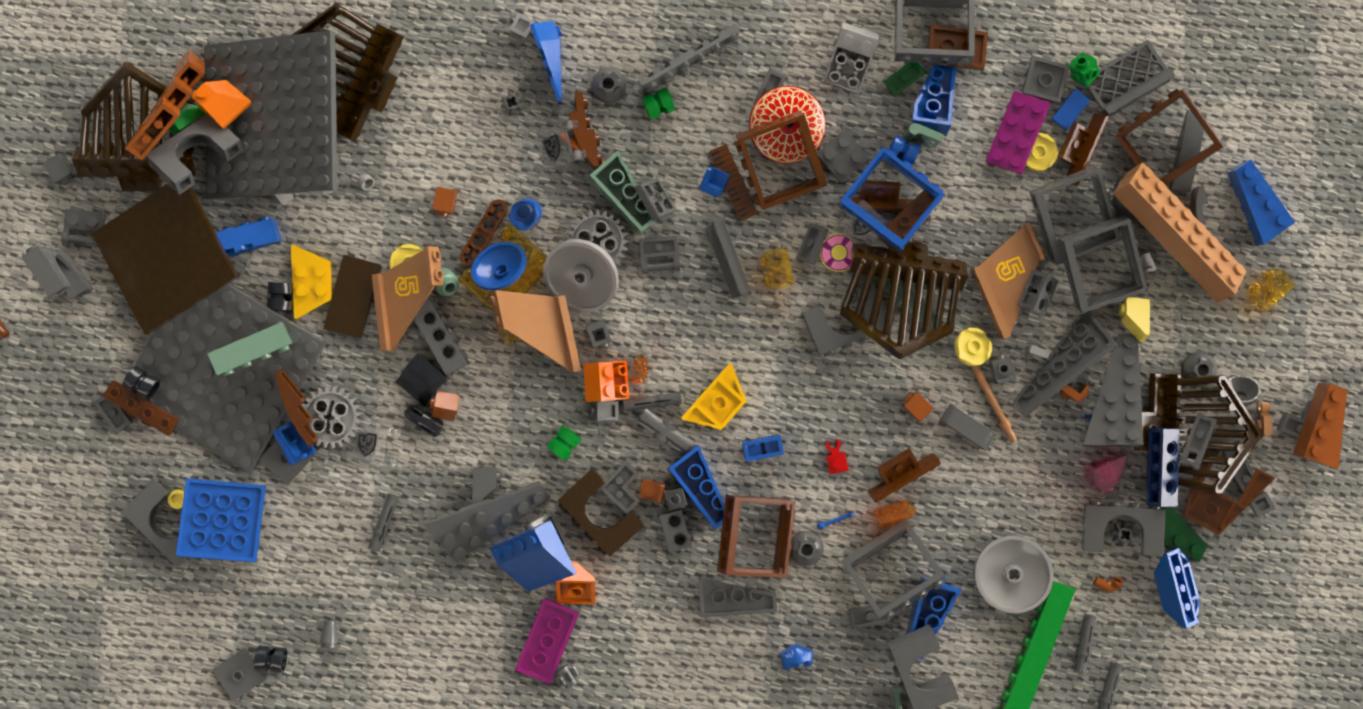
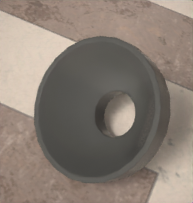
(608, 95)
(1191, 363)
(1246, 387)
(801, 539)

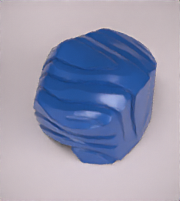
(525, 214)
(796, 656)

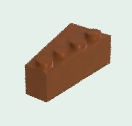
(1323, 427)

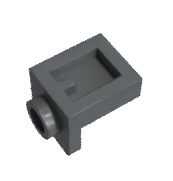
(604, 411)
(676, 498)

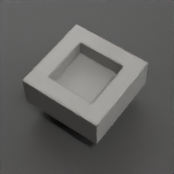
(521, 26)
(1149, 263)
(1037, 353)

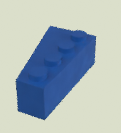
(249, 236)
(695, 478)
(932, 608)

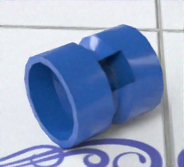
(905, 150)

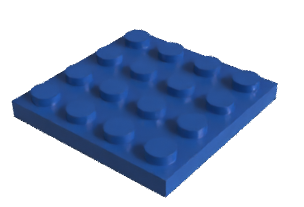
(221, 520)

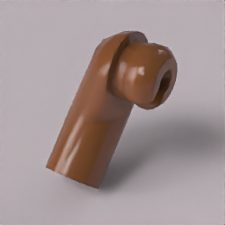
(1109, 585)

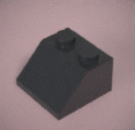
(422, 379)

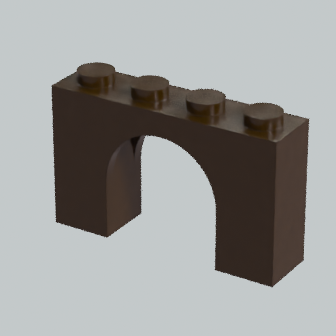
(608, 538)

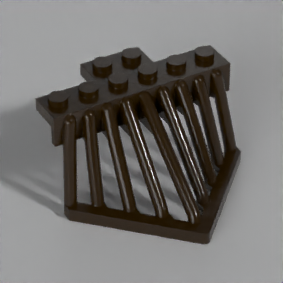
(371, 81)
(116, 160)
(908, 266)
(1165, 412)

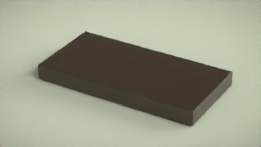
(351, 297)

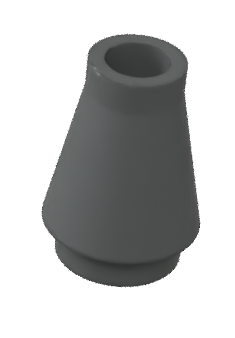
(329, 635)

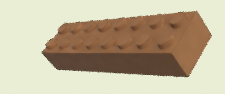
(1180, 232)

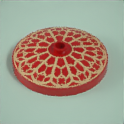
(785, 143)

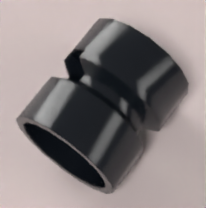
(280, 296)
(141, 383)
(270, 659)

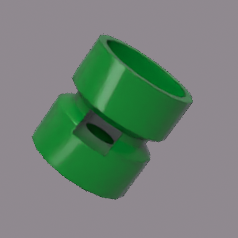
(658, 103)
(563, 442)

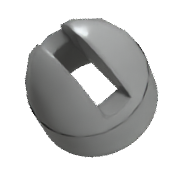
(368, 185)

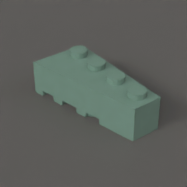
(617, 186)
(249, 349)

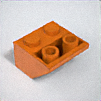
(606, 381)

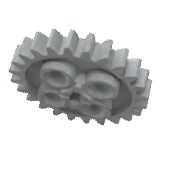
(590, 224)
(347, 420)

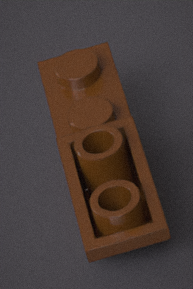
(585, 137)

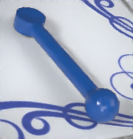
(820, 525)

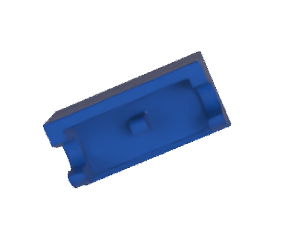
(293, 444)

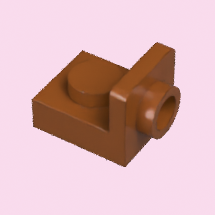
(652, 491)

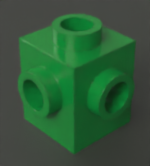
(1084, 69)

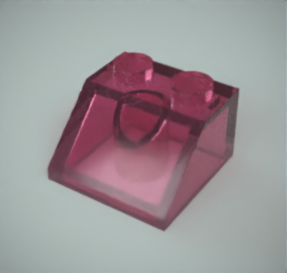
(1105, 473)

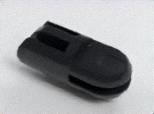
(423, 420)

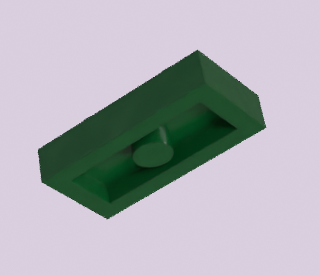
(904, 78)

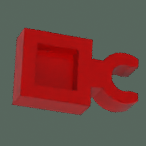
(836, 460)

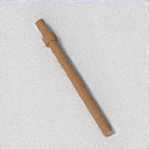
(1004, 424)

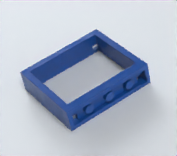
(906, 169)

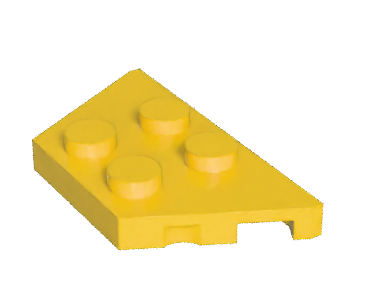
(311, 281)
(718, 401)

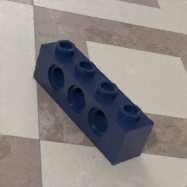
(1163, 467)

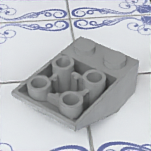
(851, 57)

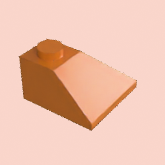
(220, 101)
(576, 588)

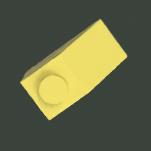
(1136, 316)

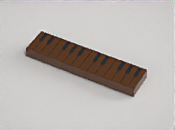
(735, 186)

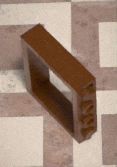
(1156, 108)
(819, 179)
(730, 532)

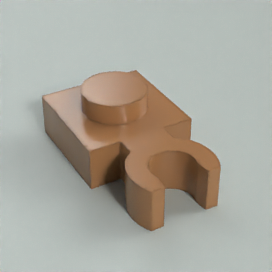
(1263, 419)

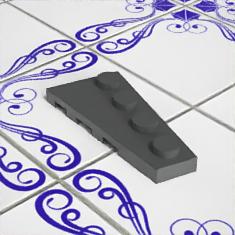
(731, 599)

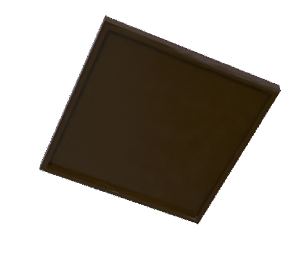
(164, 256)

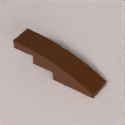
(292, 401)

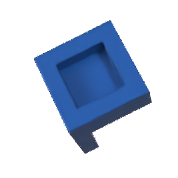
(714, 181)

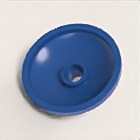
(499, 266)

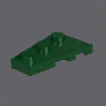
(1182, 536)

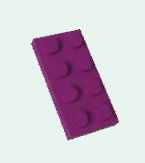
(1018, 132)
(547, 640)

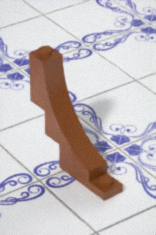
(168, 107)

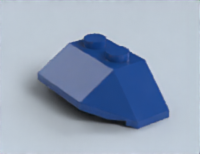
(1177, 588)

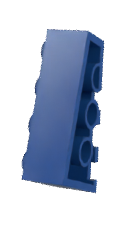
(1259, 203)

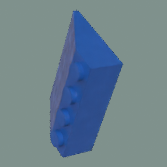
(534, 557)

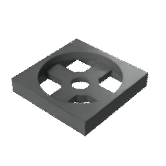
(663, 202)

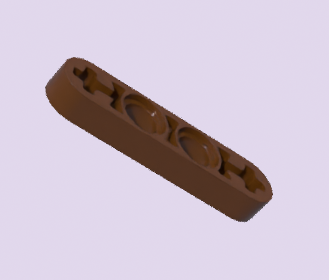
(481, 231)

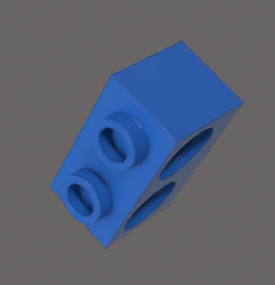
(762, 447)

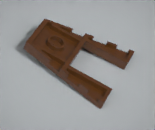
(1217, 510)

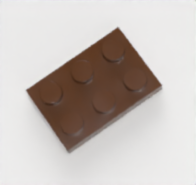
(956, 39)

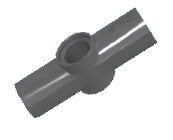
(665, 431)

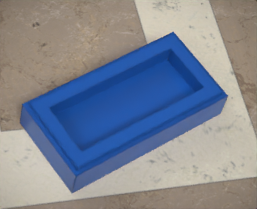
(1070, 109)

